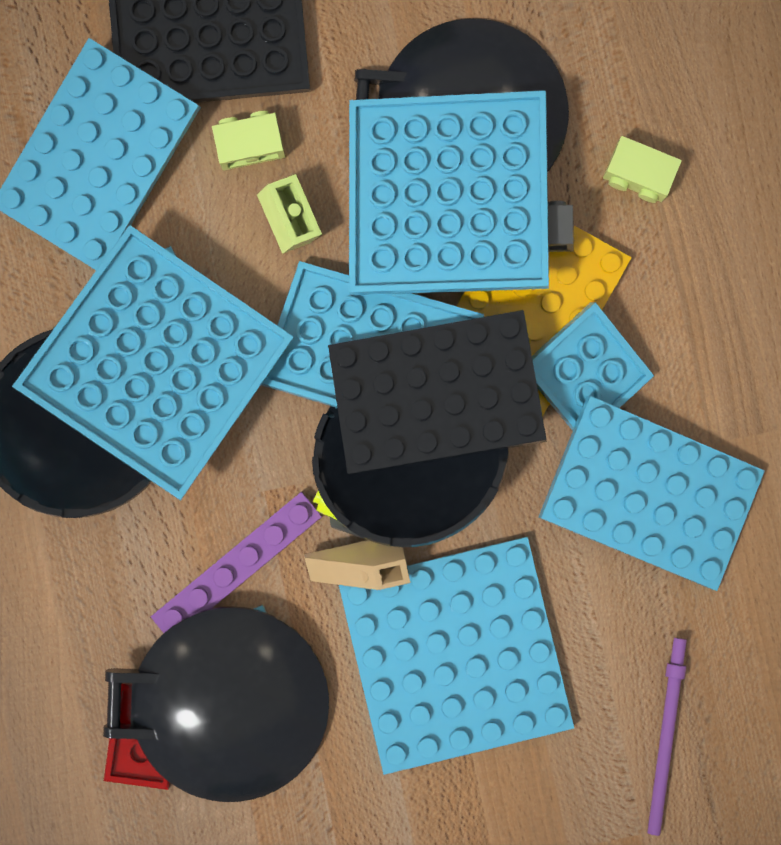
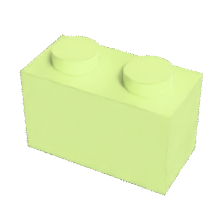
(248, 140)
(641, 170)
(289, 213)

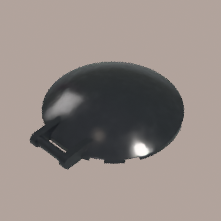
(474, 59)
(50, 462)
(404, 503)
(225, 704)

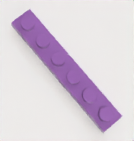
(240, 562)

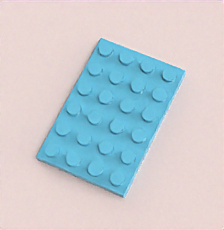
(96, 154)
(325, 313)
(651, 493)

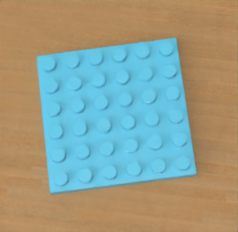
(448, 193)
(153, 362)
(457, 657)

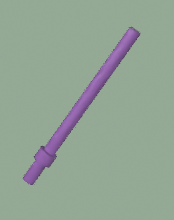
(675, 672)

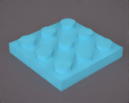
(586, 361)

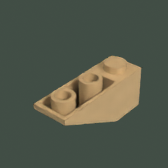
(359, 565)

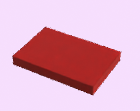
(125, 757)

